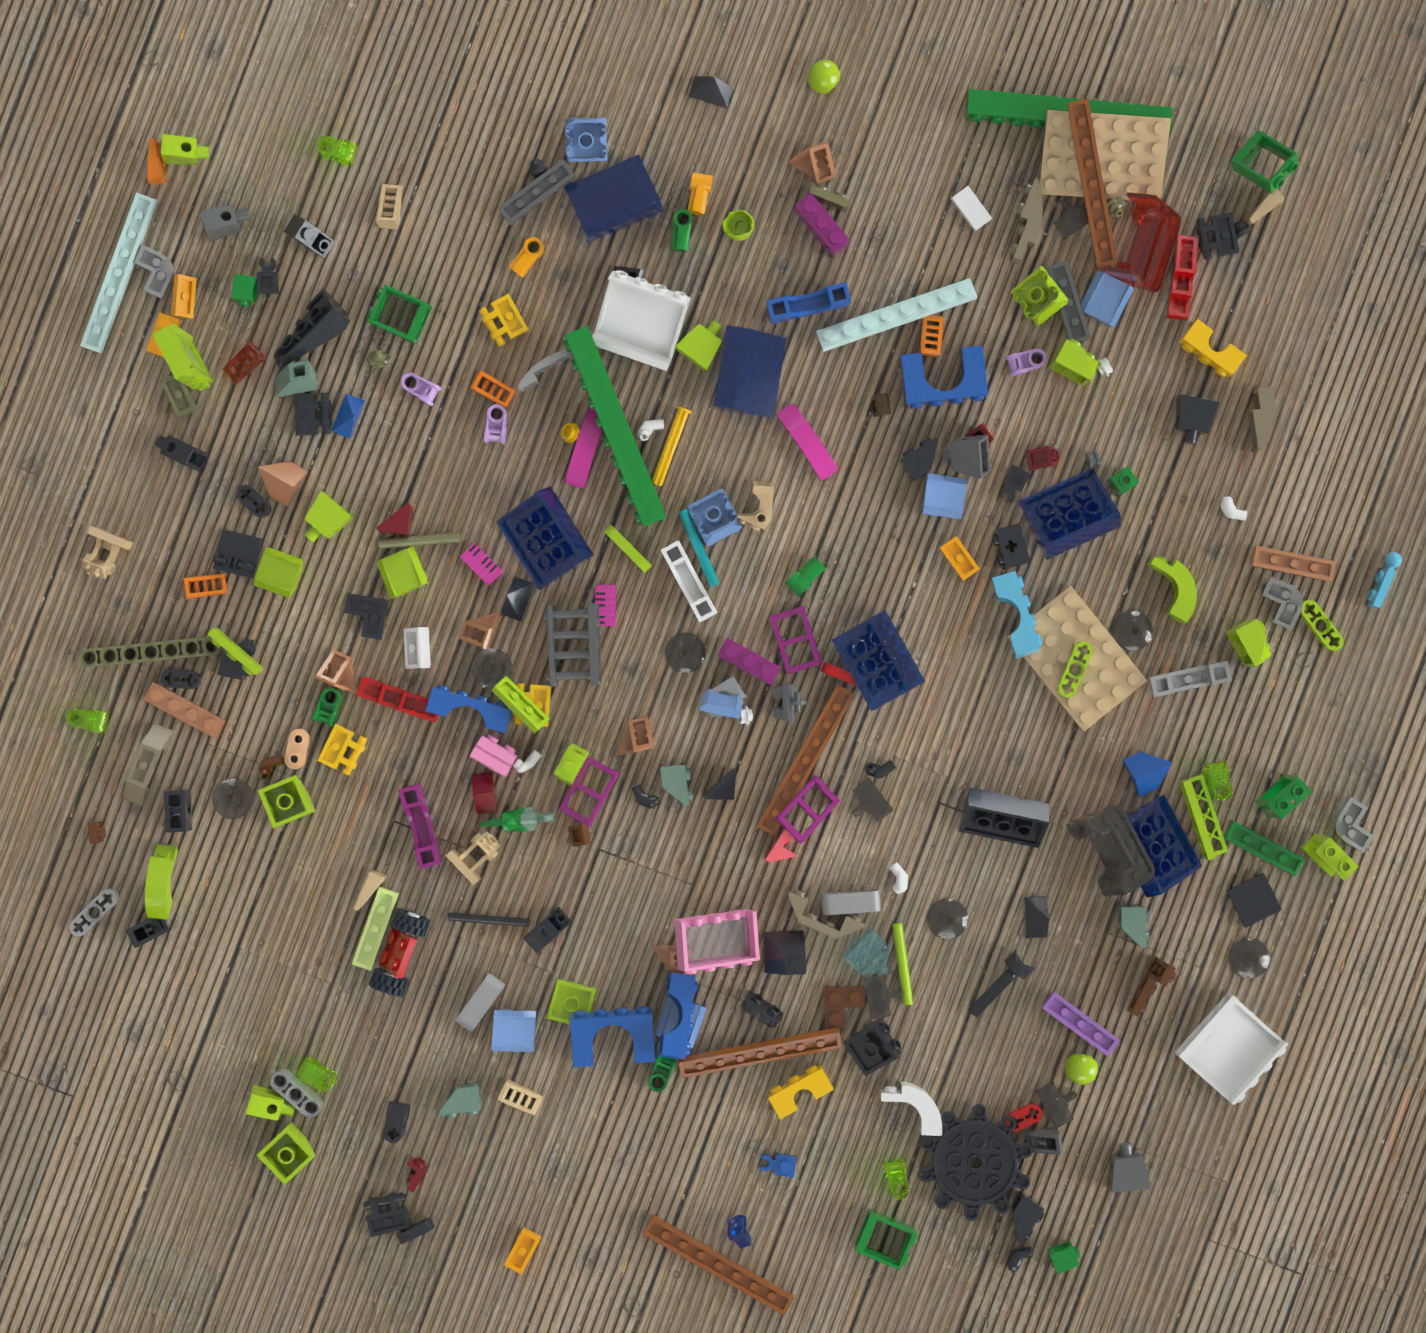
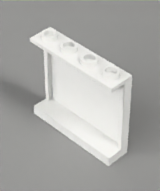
(640, 320)
(1231, 1049)

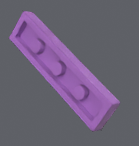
(1080, 1023)

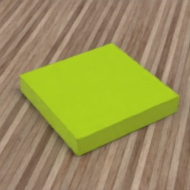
(570, 998)

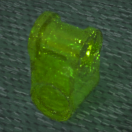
(340, 151)
(90, 720)
(1218, 777)
(313, 1073)
(897, 1174)

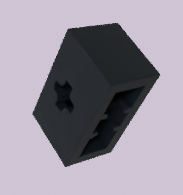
(1019, 553)
(178, 810)

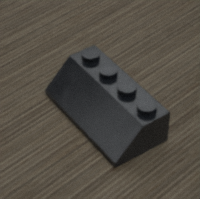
(1004, 817)

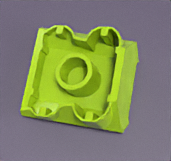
(1039, 296)
(278, 572)
(402, 572)

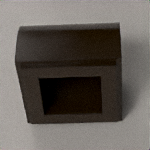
(881, 405)

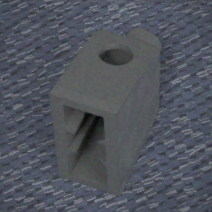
(215, 221)
(969, 455)
(1127, 1170)

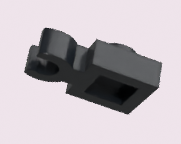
(267, 280)
(1015, 480)

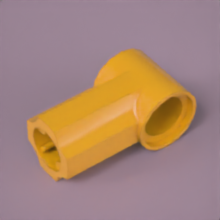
(700, 188)
(526, 259)

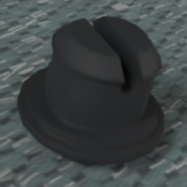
(537, 168)
(1241, 228)

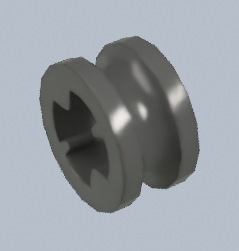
(1092, 459)

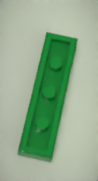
(1264, 848)

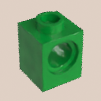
(244, 290)
(1122, 481)
(1064, 1257)

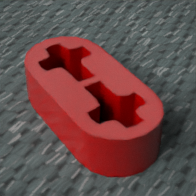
(837, 673)
(1026, 1121)

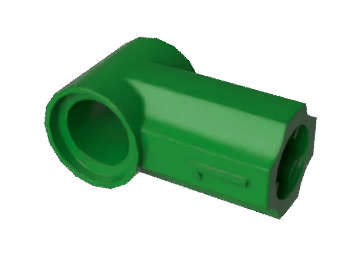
(681, 232)
(802, 579)

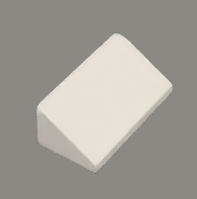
(416, 647)

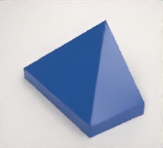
(348, 416)

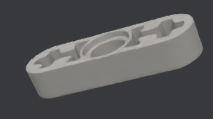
(87, 926)

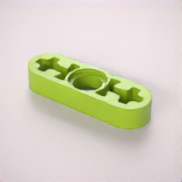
(627, 548)
(1329, 626)
(1074, 653)

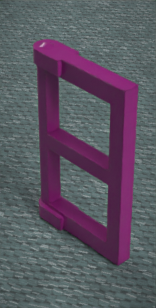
(801, 609)
(815, 780)
(601, 798)

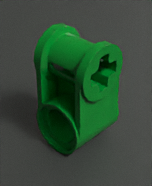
(327, 707)
(662, 1070)

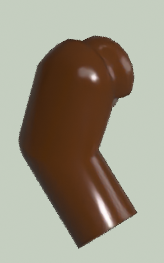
(267, 766)

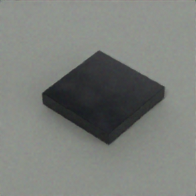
(1254, 900)

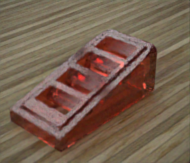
(260, 357)

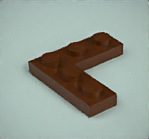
(1159, 972)

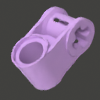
(1021, 362)
(421, 389)
(496, 426)

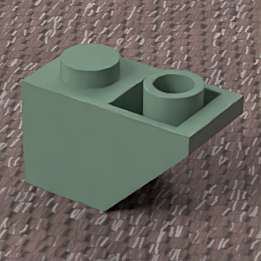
(296, 379)
(675, 782)
(1133, 921)
(463, 1100)

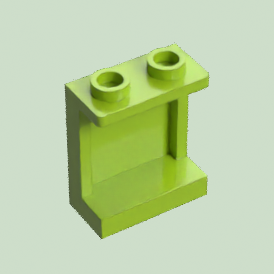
(1329, 856)

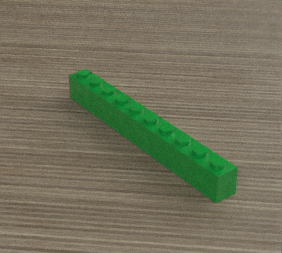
(1032, 109)
(615, 426)

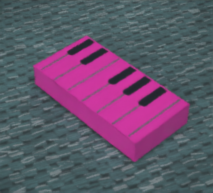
(481, 564)
(606, 597)

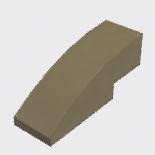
(1262, 417)

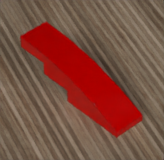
(1182, 277)
(395, 698)

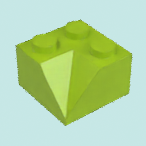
(1074, 362)
(1250, 642)
(286, 801)
(287, 1153)

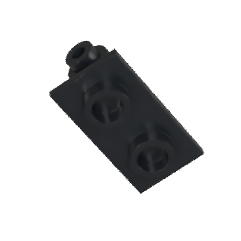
(770, 1013)

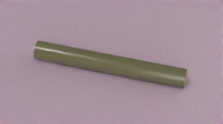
(419, 540)

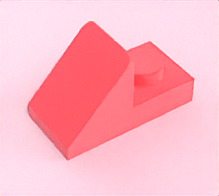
(778, 850)

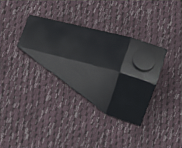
(317, 327)

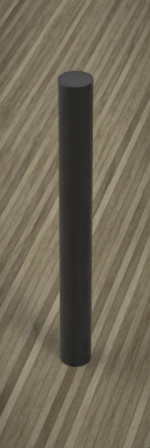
(488, 919)

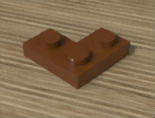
(837, 999)

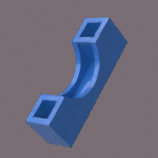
(817, 302)
(443, 701)
(681, 990)

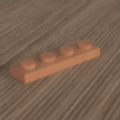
(1293, 563)
(184, 710)

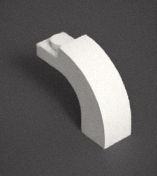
(930, 1117)

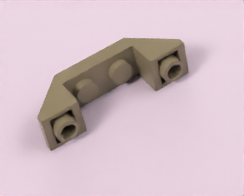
(145, 762)
(848, 925)

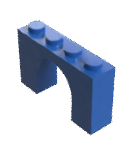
(919, 392)
(636, 1021)

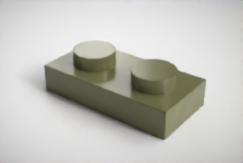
(835, 200)
(179, 396)

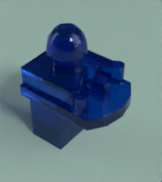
(738, 1231)

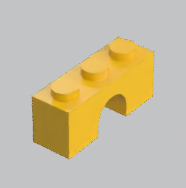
(1197, 341)
(783, 1096)

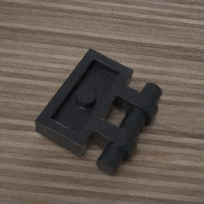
(1224, 236)
(306, 416)
(389, 1220)

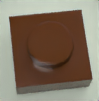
(96, 832)
(579, 834)

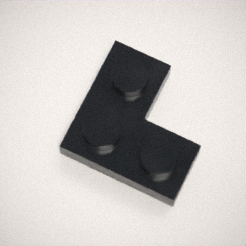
(374, 613)

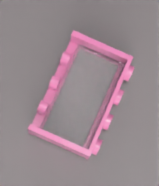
(716, 940)

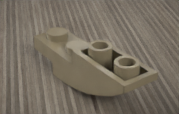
(1031, 215)

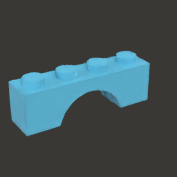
(1008, 590)

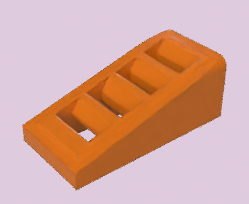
(155, 167)
(929, 351)
(476, 381)
(206, 593)

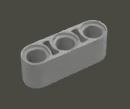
(850, 902)
(480, 1002)
(299, 1103)

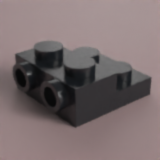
(873, 1047)

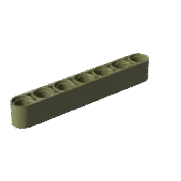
(142, 654)

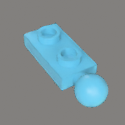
(1383, 580)

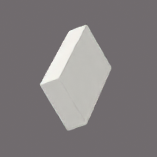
(971, 208)

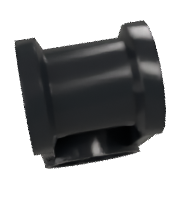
(396, 1117)

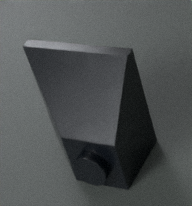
(784, 952)

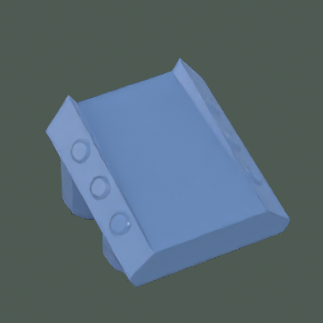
(586, 139)
(1106, 299)
(943, 496)
(714, 517)
(721, 704)
(670, 1018)
(513, 1030)

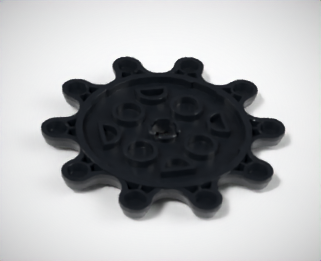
(989, 1179)

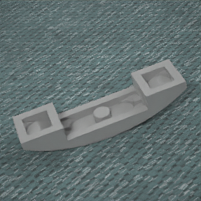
(530, 379)
(1190, 678)

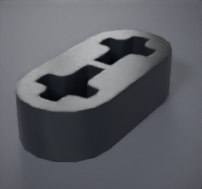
(257, 497)
(181, 683)
(416, 1230)

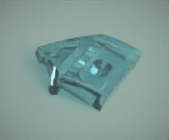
(868, 954)

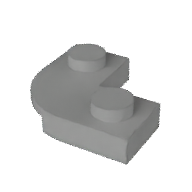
(161, 271)
(1290, 601)
(1347, 825)

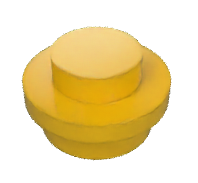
(570, 432)

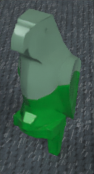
(520, 820)

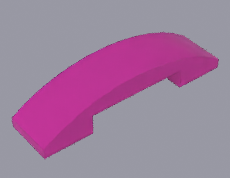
(807, 441)
(584, 451)

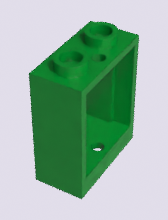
(1249, 152)
(418, 322)
(1277, 799)
(865, 1233)

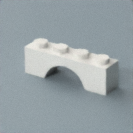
(689, 581)

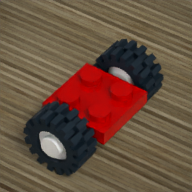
(398, 952)

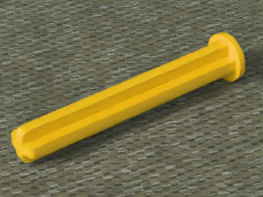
(670, 446)

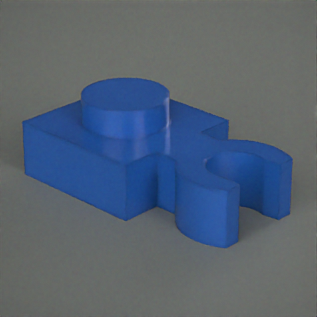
(783, 1164)

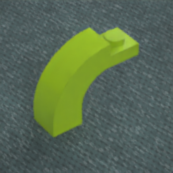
(1183, 584)
(158, 882)

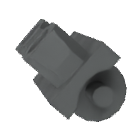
(791, 702)

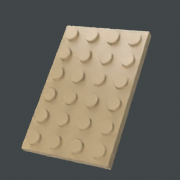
(1129, 153)
(1109, 673)

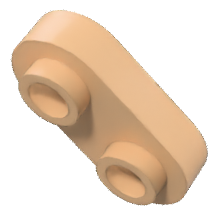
(298, 749)

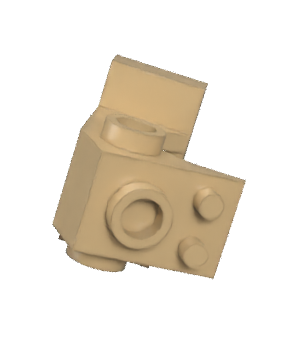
(764, 492)
(96, 567)
(466, 862)

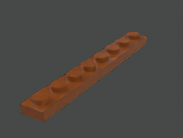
(1092, 182)
(806, 757)
(760, 1052)
(718, 1264)

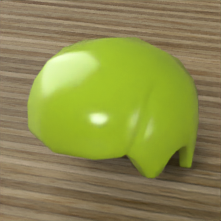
(823, 76)
(738, 225)
(1081, 1068)

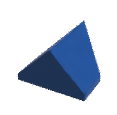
(1146, 771)

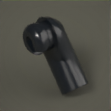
(879, 771)
(644, 800)
(1016, 1257)

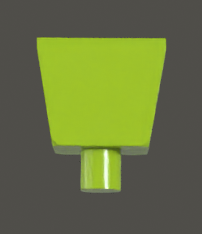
(174, 148)
(701, 345)
(326, 517)
(571, 764)
(260, 1104)

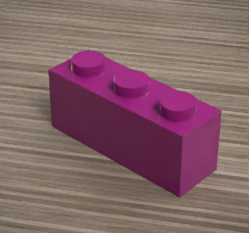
(821, 225)
(748, 661)

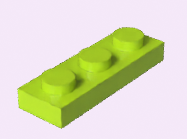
(235, 652)
(520, 704)

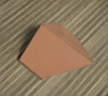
(815, 162)
(282, 480)
(480, 630)
(338, 672)
(637, 737)
(668, 956)

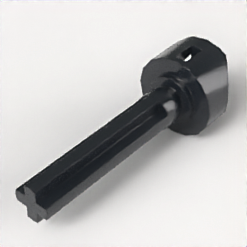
(1015, 968)

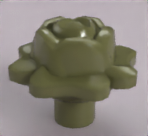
(1116, 207)
(378, 358)

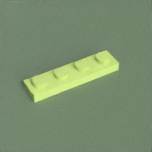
(375, 928)

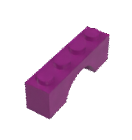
(424, 837)

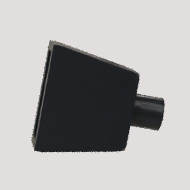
(1194, 416)
(182, 452)

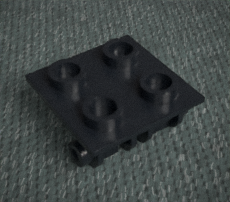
(237, 553)

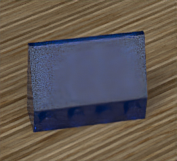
(614, 198)
(749, 372)
(1070, 513)
(544, 537)
(878, 660)
(1164, 844)

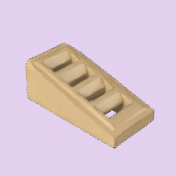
(1268, 203)
(389, 220)
(370, 885)
(517, 1104)

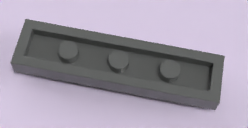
(536, 192)
(1072, 312)

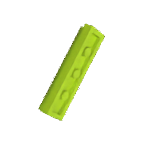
(1198, 818)

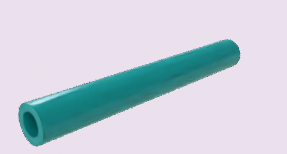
(698, 548)

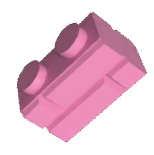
(494, 755)

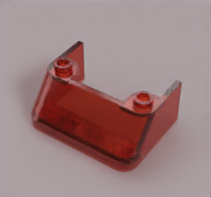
(1151, 244)

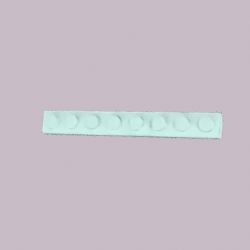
(118, 273)
(896, 314)

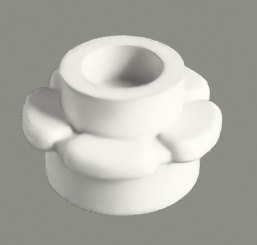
(1104, 366)
(746, 716)

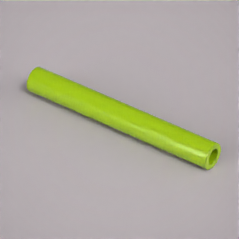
(902, 963)

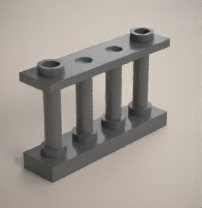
(592, 653)

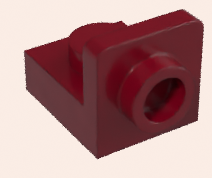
(1042, 457)
(416, 1176)

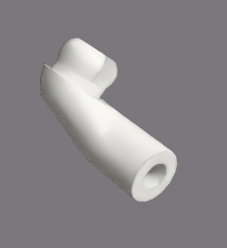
(648, 427)
(1230, 510)
(528, 763)
(901, 878)

